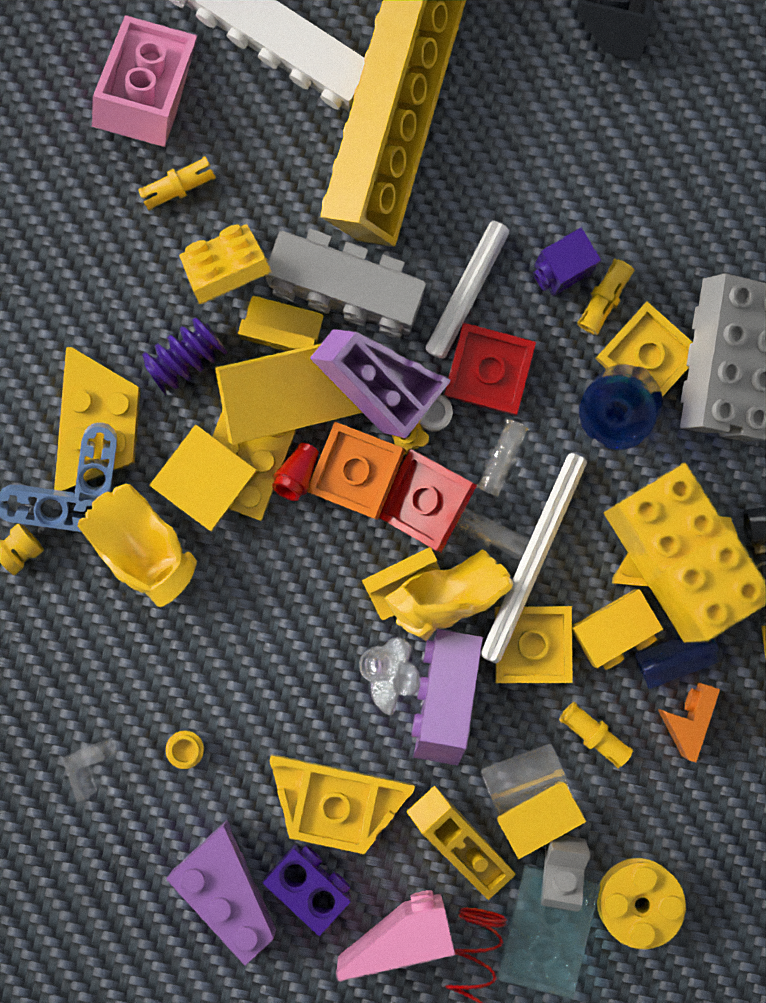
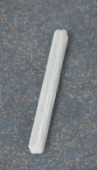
(533, 558)

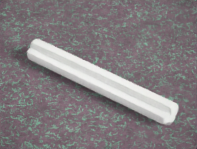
(467, 289)

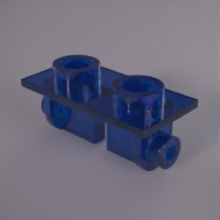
(675, 659)

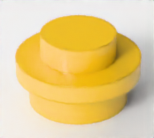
(184, 749)

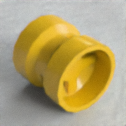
(18, 549)

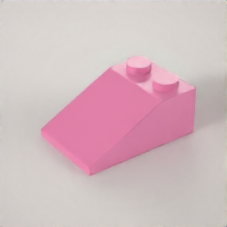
(143, 81)
(407, 936)

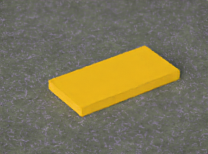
(278, 395)

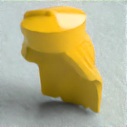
(138, 544)
(442, 597)

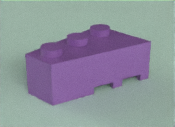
(379, 381)
(446, 697)
(224, 894)

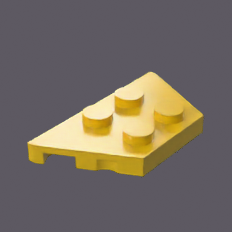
(89, 397)
(335, 804)

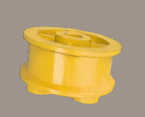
(658, 917)

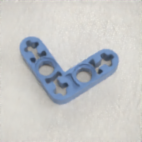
(83, 495)

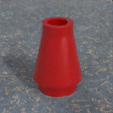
(295, 474)

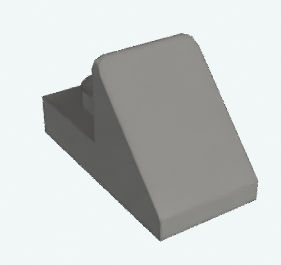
(564, 873)

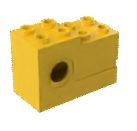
(688, 556)

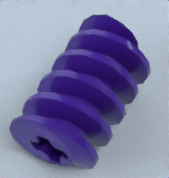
(183, 355)

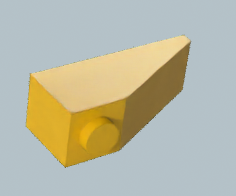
(460, 842)

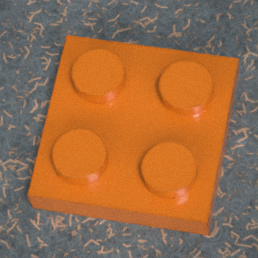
(356, 470)

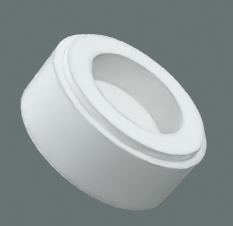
(438, 415)

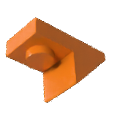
(690, 731)

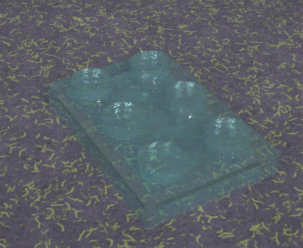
(546, 942)

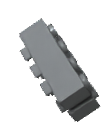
(345, 282)
(728, 361)

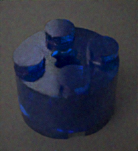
(610, 424)

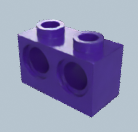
(566, 262)
(299, 895)

